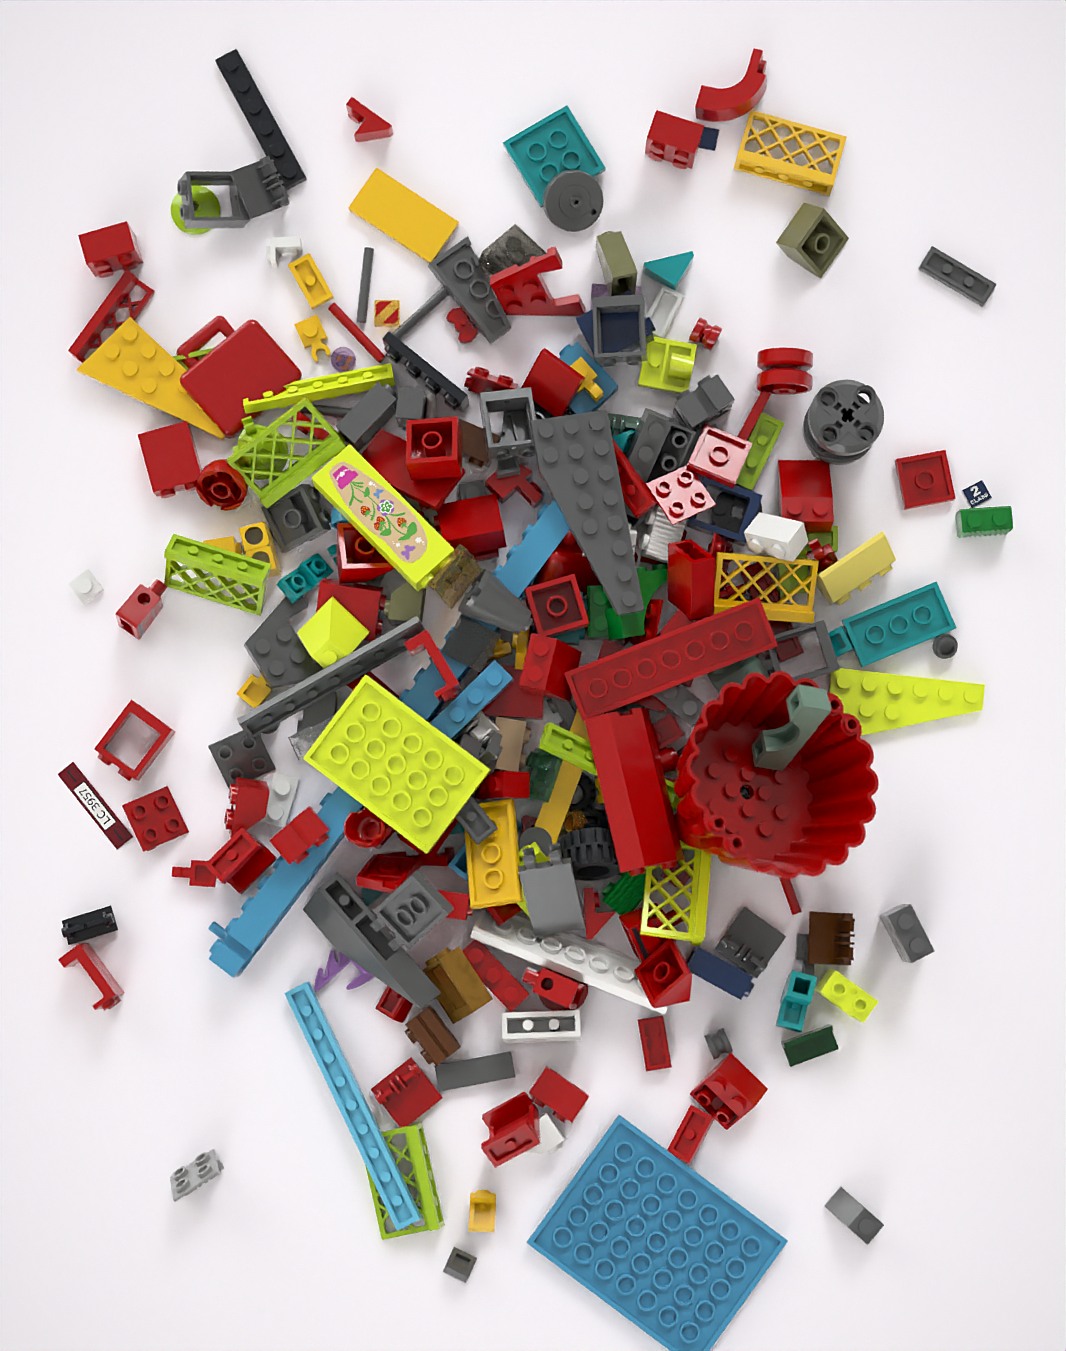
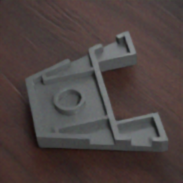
(516, 429)
(279, 650)

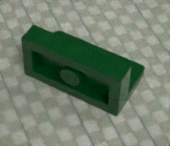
(809, 1045)

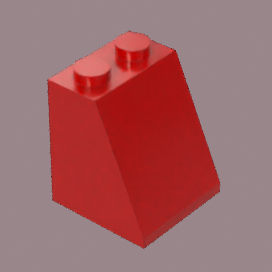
(545, 667)

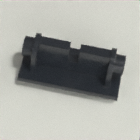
(89, 925)

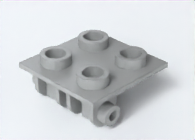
(189, 1178)

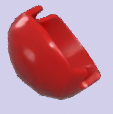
(364, 828)

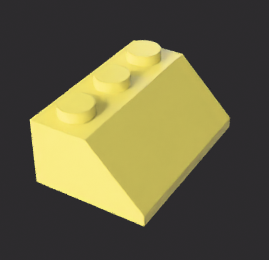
(856, 570)

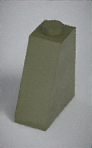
(616, 263)

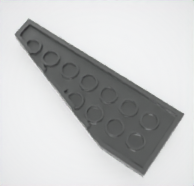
(583, 477)

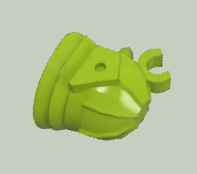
(249, 432)

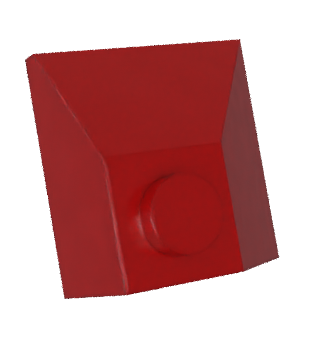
(357, 557)

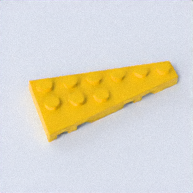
(147, 373)

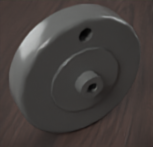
(573, 200)

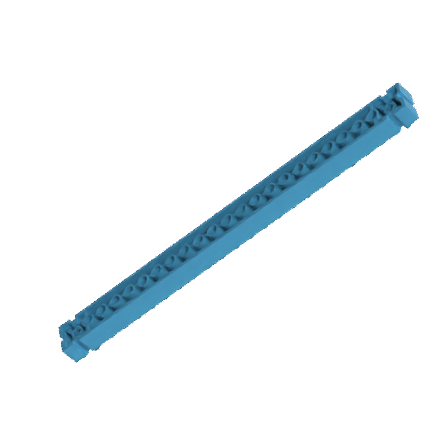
(281, 890)

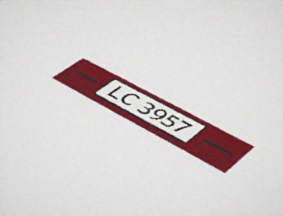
(95, 805)

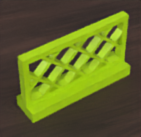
(299, 470)
(218, 564)
(424, 1182)

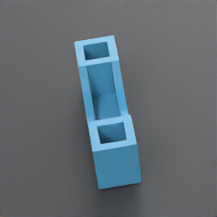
(472, 700)

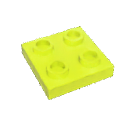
(668, 365)

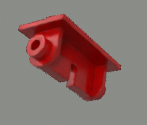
(482, 380)

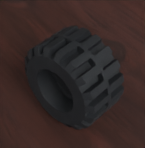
(590, 853)

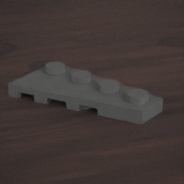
(467, 284)

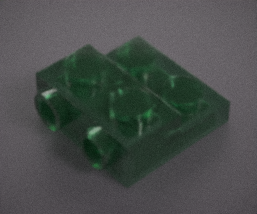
(543, 772)

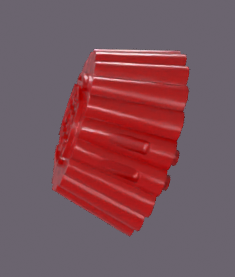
(793, 816)

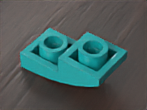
(304, 578)

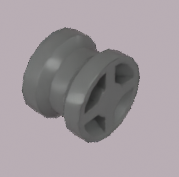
(718, 1043)

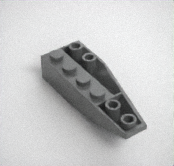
(657, 450)
(346, 924)

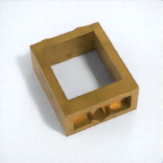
(458, 982)

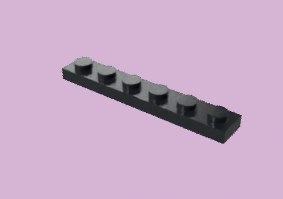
(260, 118)

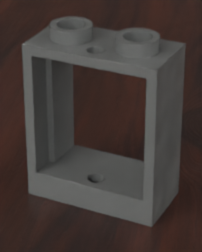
(210, 178)
(619, 304)
(505, 401)
(368, 416)
(825, 644)

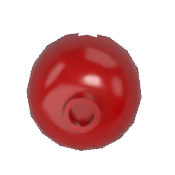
(221, 485)

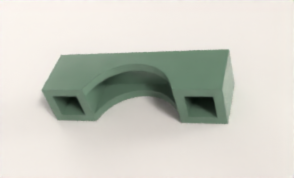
(778, 746)

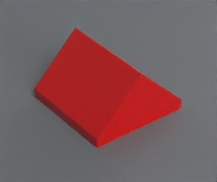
(665, 976)

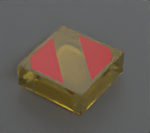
(387, 313)

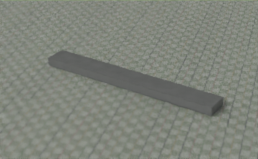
(329, 679)

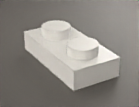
(281, 799)

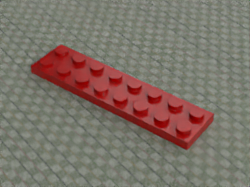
(671, 659)

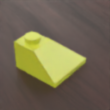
(331, 633)

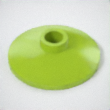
(208, 207)

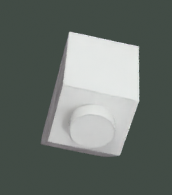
(549, 1136)

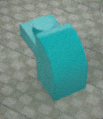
(795, 1001)

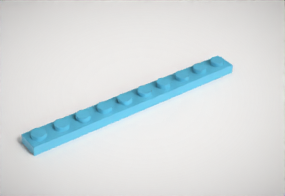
(353, 1105)

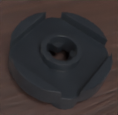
(721, 512)

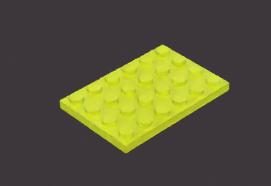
(396, 764)

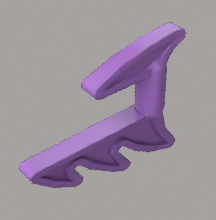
(334, 968)

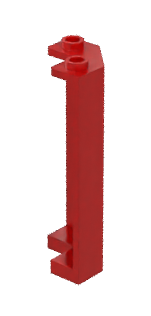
(634, 790)

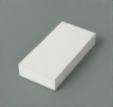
(664, 310)

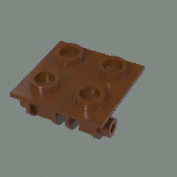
(830, 938)

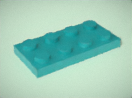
(898, 624)

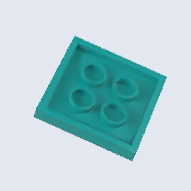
(551, 148)

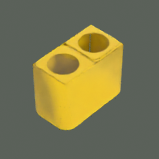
(262, 546)

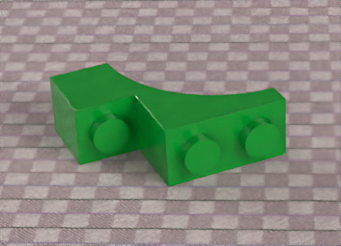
(633, 624)

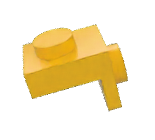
(482, 1211)

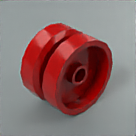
(784, 371)

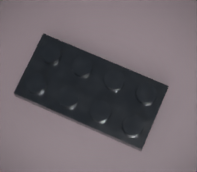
(418, 367)

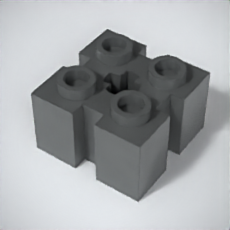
(704, 404)

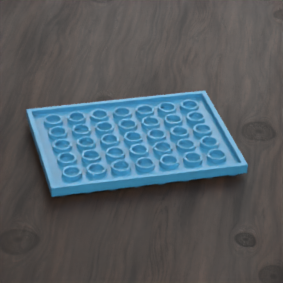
(656, 1240)

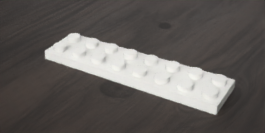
(566, 955)

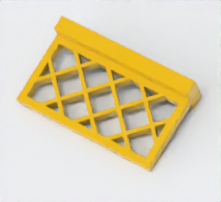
(784, 171)
(774, 610)

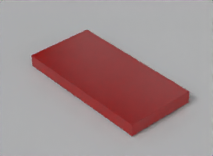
(388, 457)

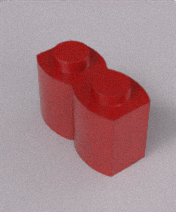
(300, 835)

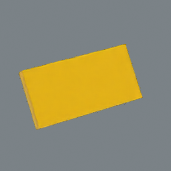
(403, 215)
(495, 861)

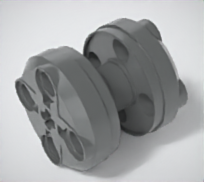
(843, 422)

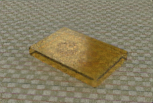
(455, 576)

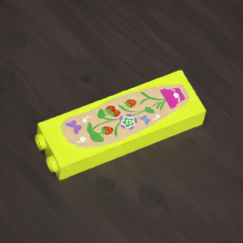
(383, 517)

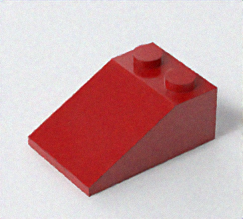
(806, 494)

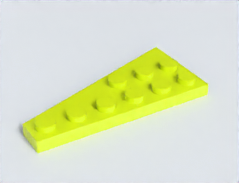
(899, 701)

